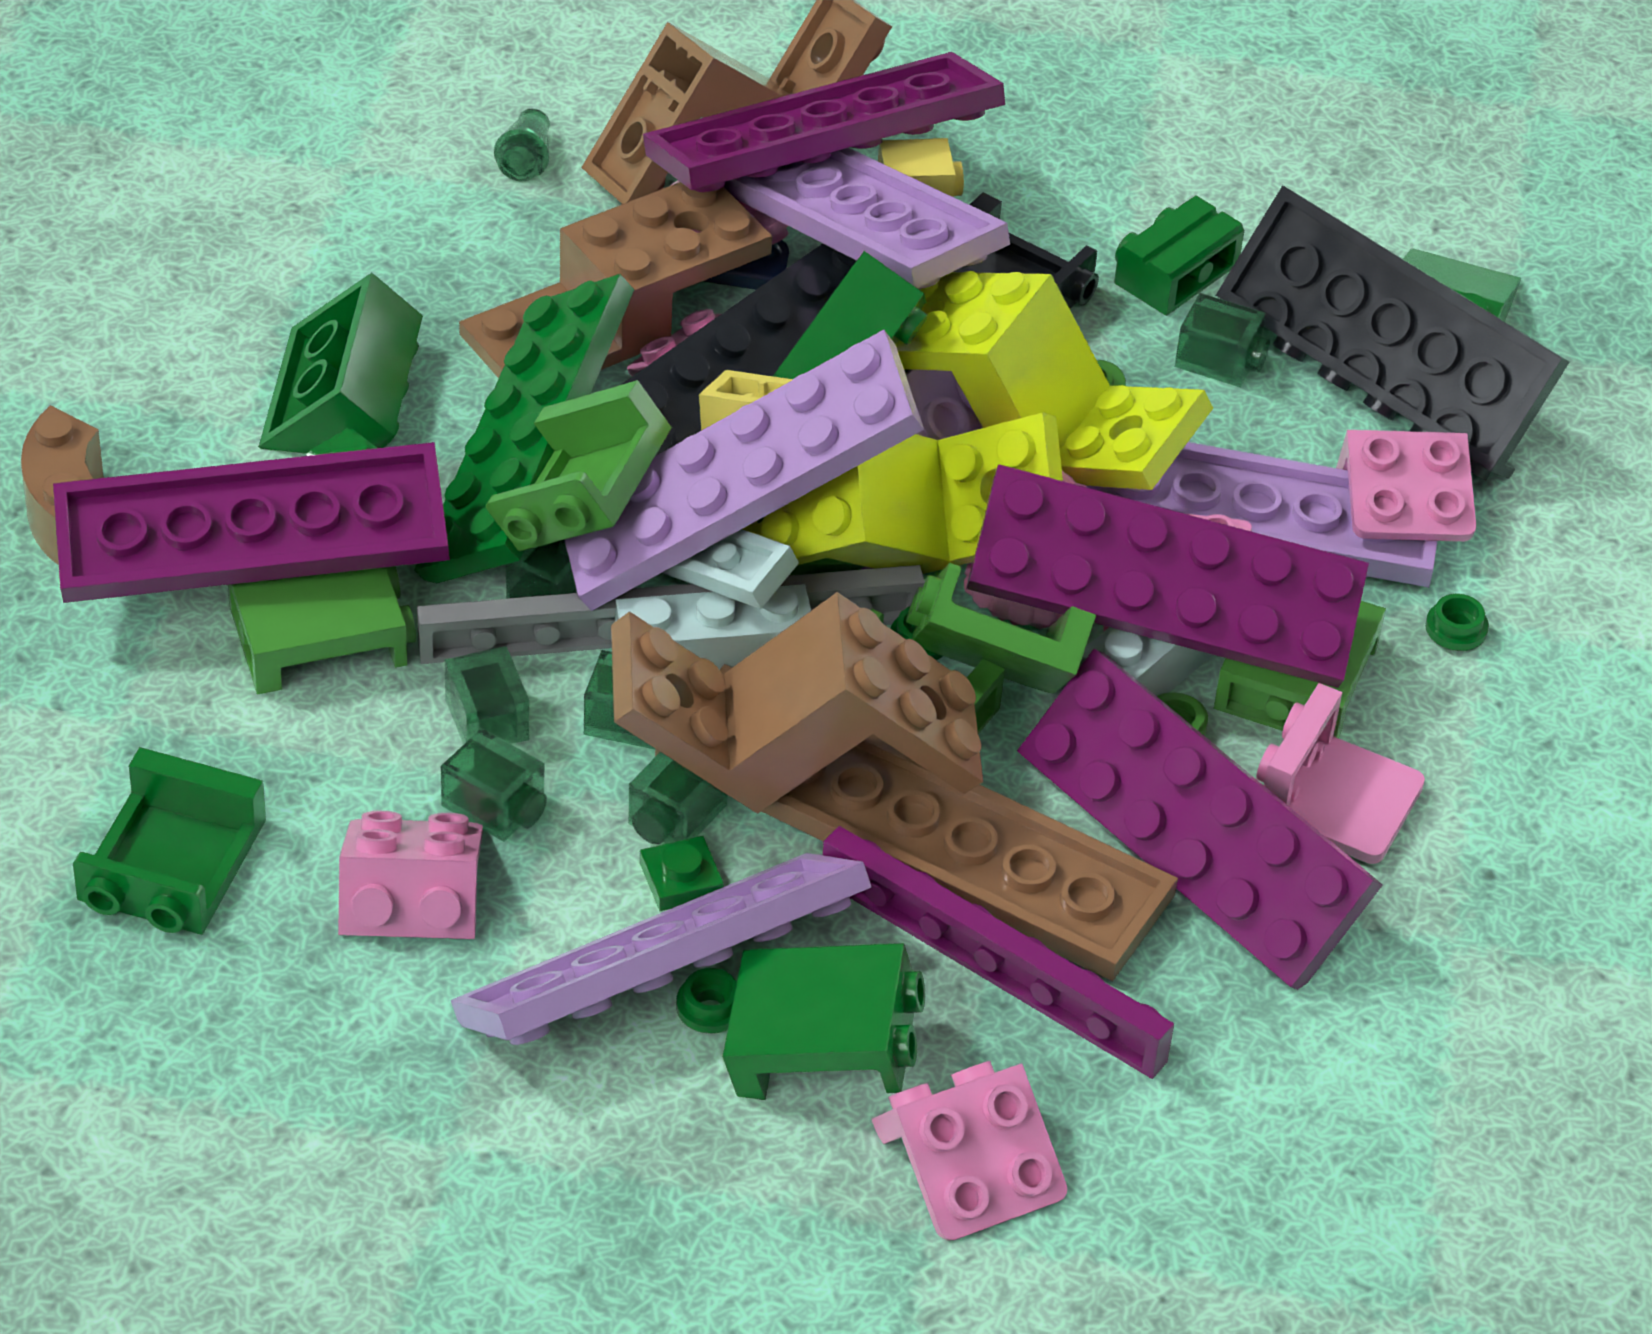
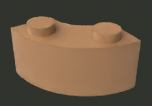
(55, 452)

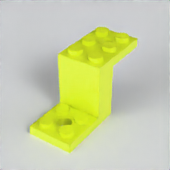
(1025, 356)
(915, 499)

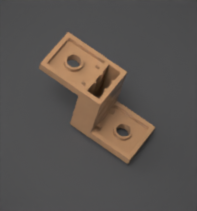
(694, 80)
(795, 703)

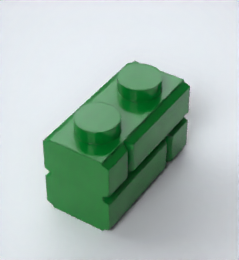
(1178, 254)

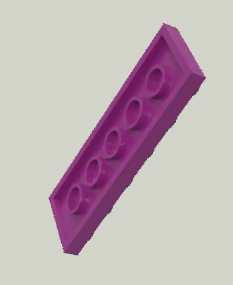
(823, 120)
(249, 522)
(1169, 576)
(1199, 819)

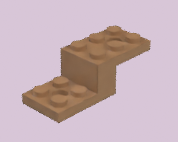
(654, 252)

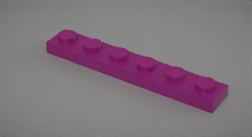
(1007, 957)

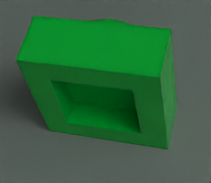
(680, 871)

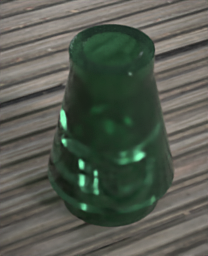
(524, 146)

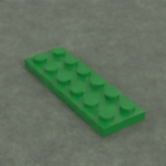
(549, 363)

